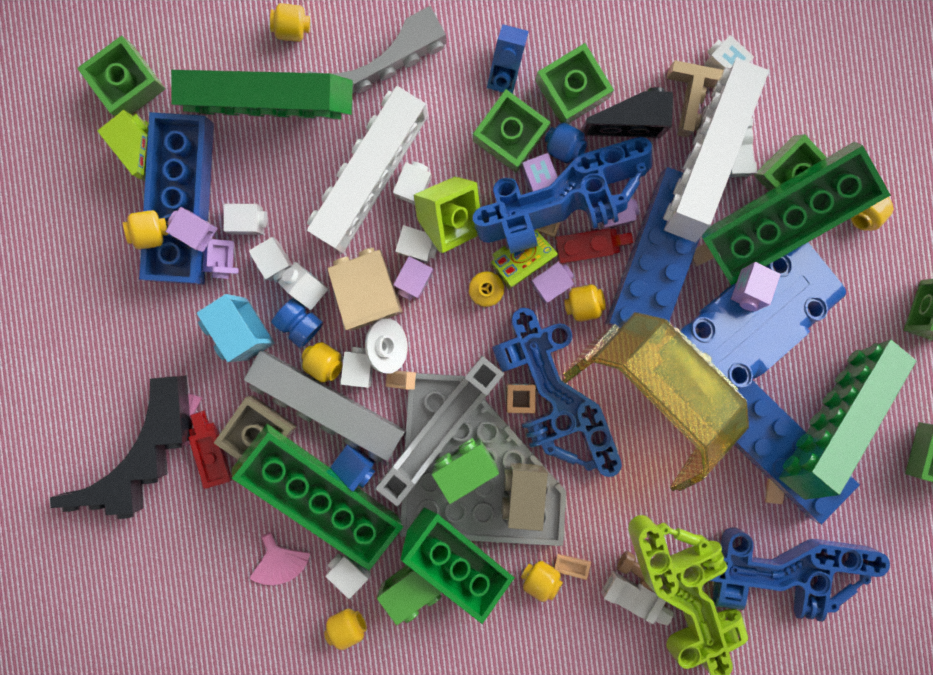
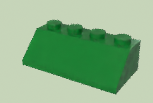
(454, 565)

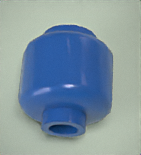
(565, 142)

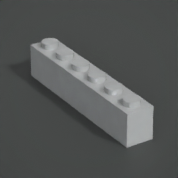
(324, 405)

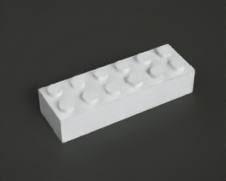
(714, 150)
(369, 169)

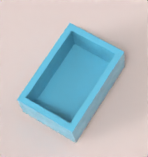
(234, 328)

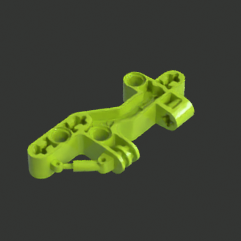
(708, 633)

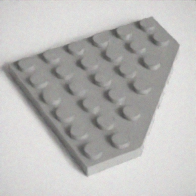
(479, 511)

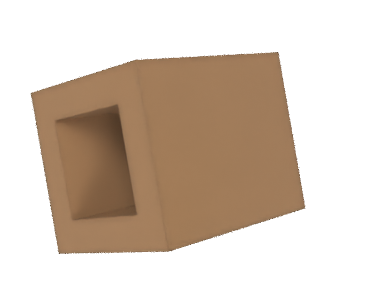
(520, 398)

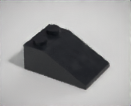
(640, 116)

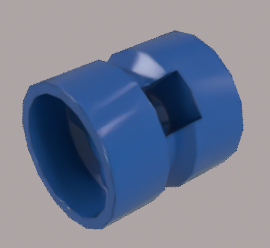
(293, 319)

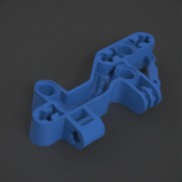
(578, 187)
(564, 400)
(795, 569)

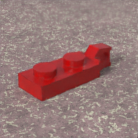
(590, 245)
(208, 456)

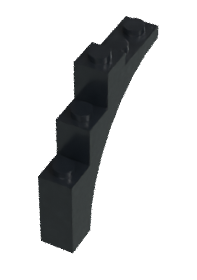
(164, 428)

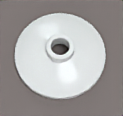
(386, 345)

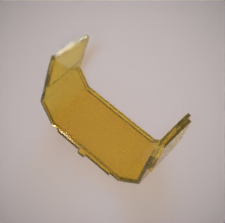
(678, 383)

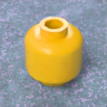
(289, 22)
(874, 217)
(145, 229)
(476, 288)
(585, 303)
(322, 362)
(541, 581)
(345, 629)

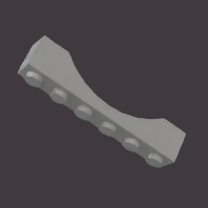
(418, 37)
(439, 430)

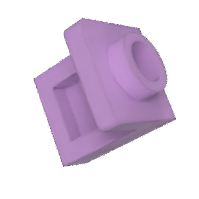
(219, 258)

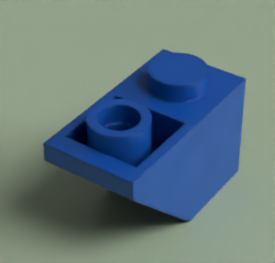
(507, 58)
(353, 467)

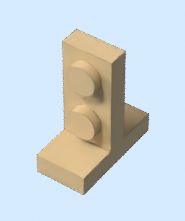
(695, 77)

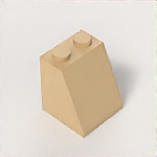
(364, 289)

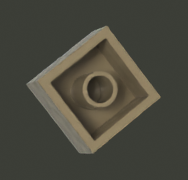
(247, 424)
(526, 496)

